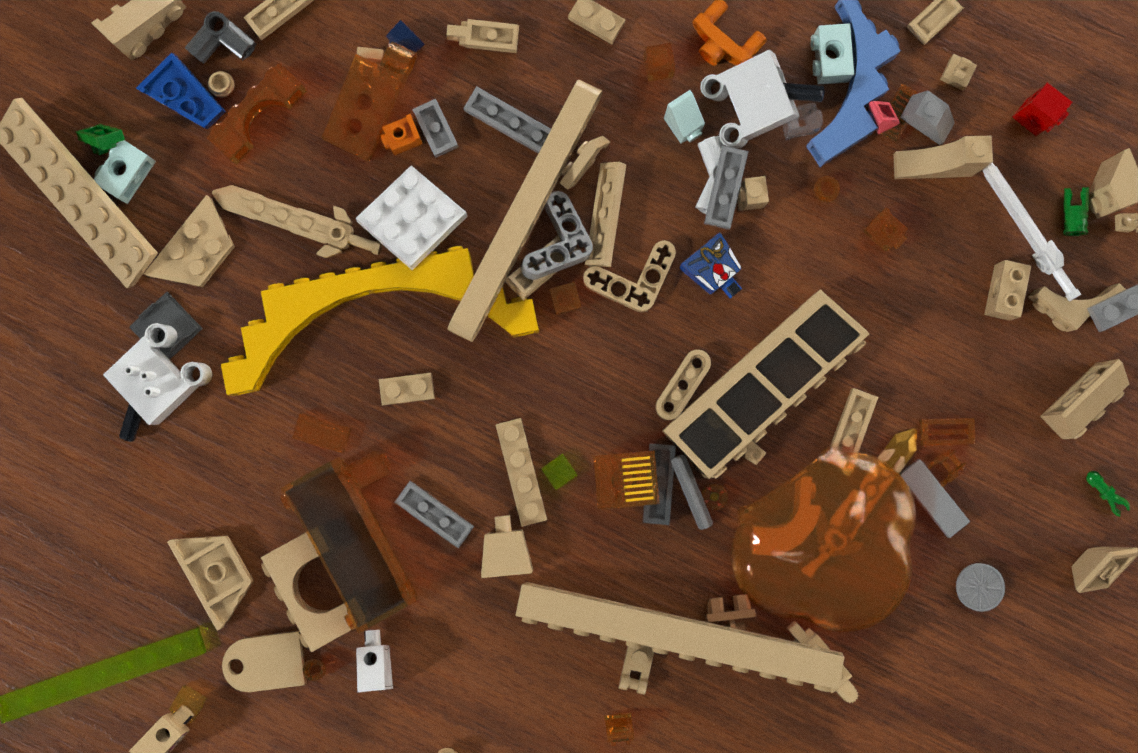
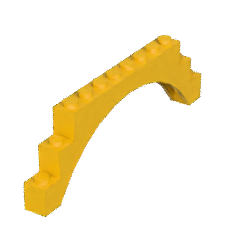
(297, 305)

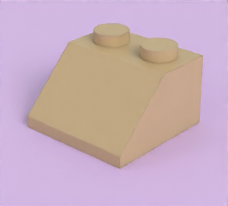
(1114, 185)

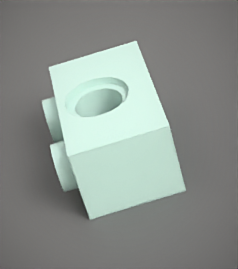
(837, 39)
(137, 167)

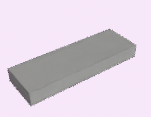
(726, 187)
(934, 498)
(434, 514)

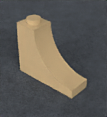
(954, 159)

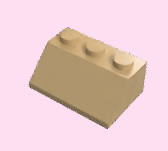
(1087, 399)

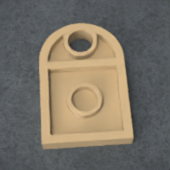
(267, 661)

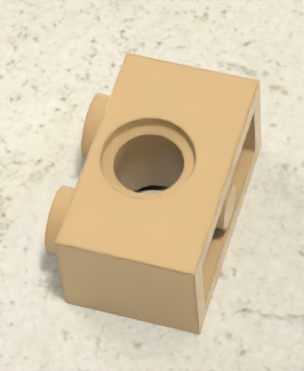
(1007, 290)

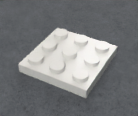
(411, 217)

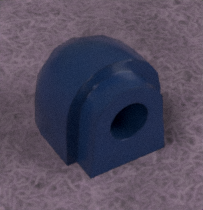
(405, 36)

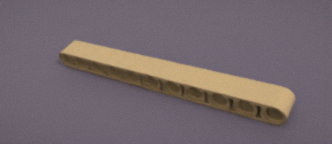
(525, 211)

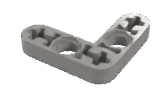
(568, 240)

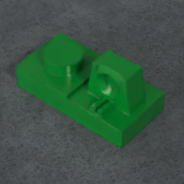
(100, 137)

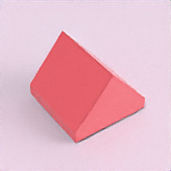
(883, 115)

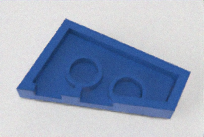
(181, 91)

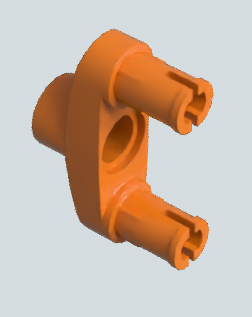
(718, 44)

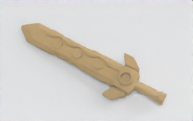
(297, 220)

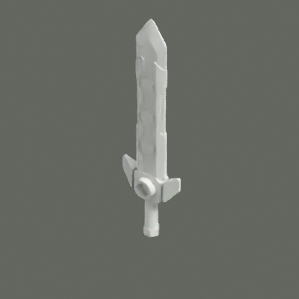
(1047, 255)

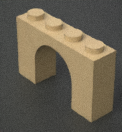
(284, 568)

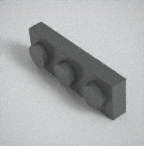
(661, 512)

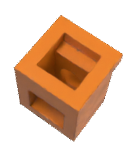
(409, 139)

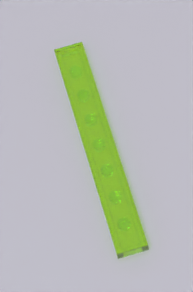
(101, 675)

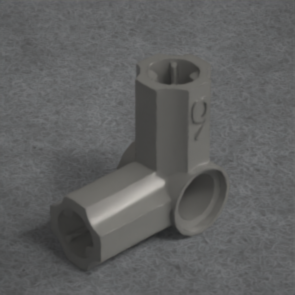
(208, 40)

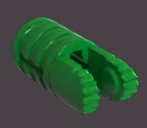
(1076, 216)

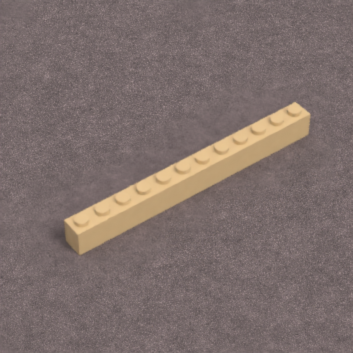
(681, 635)

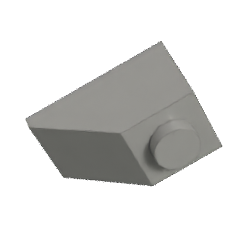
(929, 116)

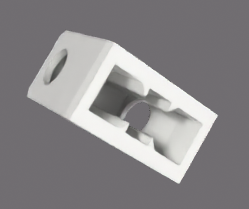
(369, 675)

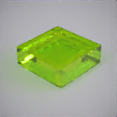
(559, 471)

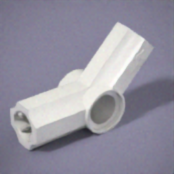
(710, 151)

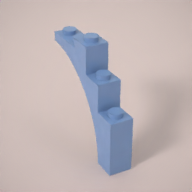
(867, 85)

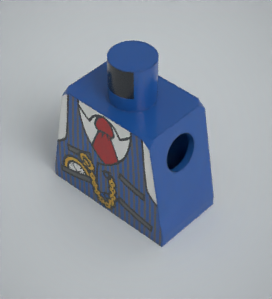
(714, 267)

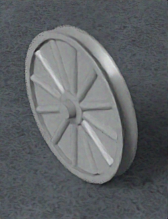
(980, 587)

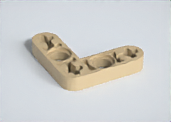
(642, 285)

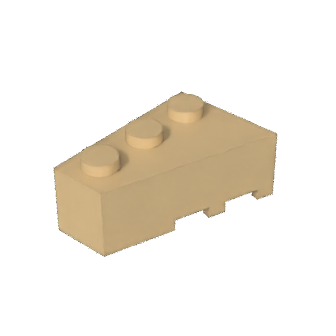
(138, 24)

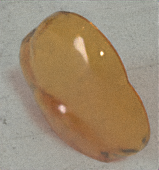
(829, 543)

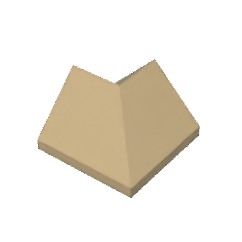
(1101, 567)

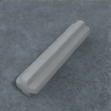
(691, 492)

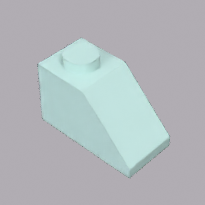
(685, 118)

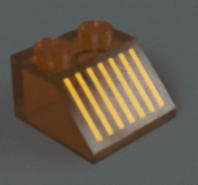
(626, 480)

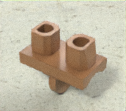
(741, 606)

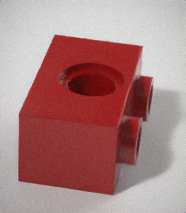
(1043, 110)

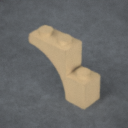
(1068, 314)

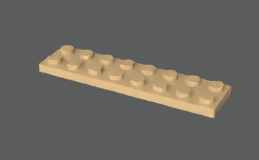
(75, 193)

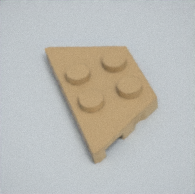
(195, 248)
(214, 573)

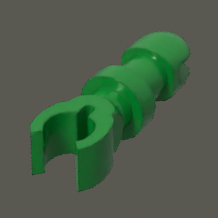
(1107, 492)

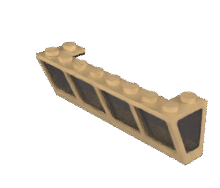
(765, 384)

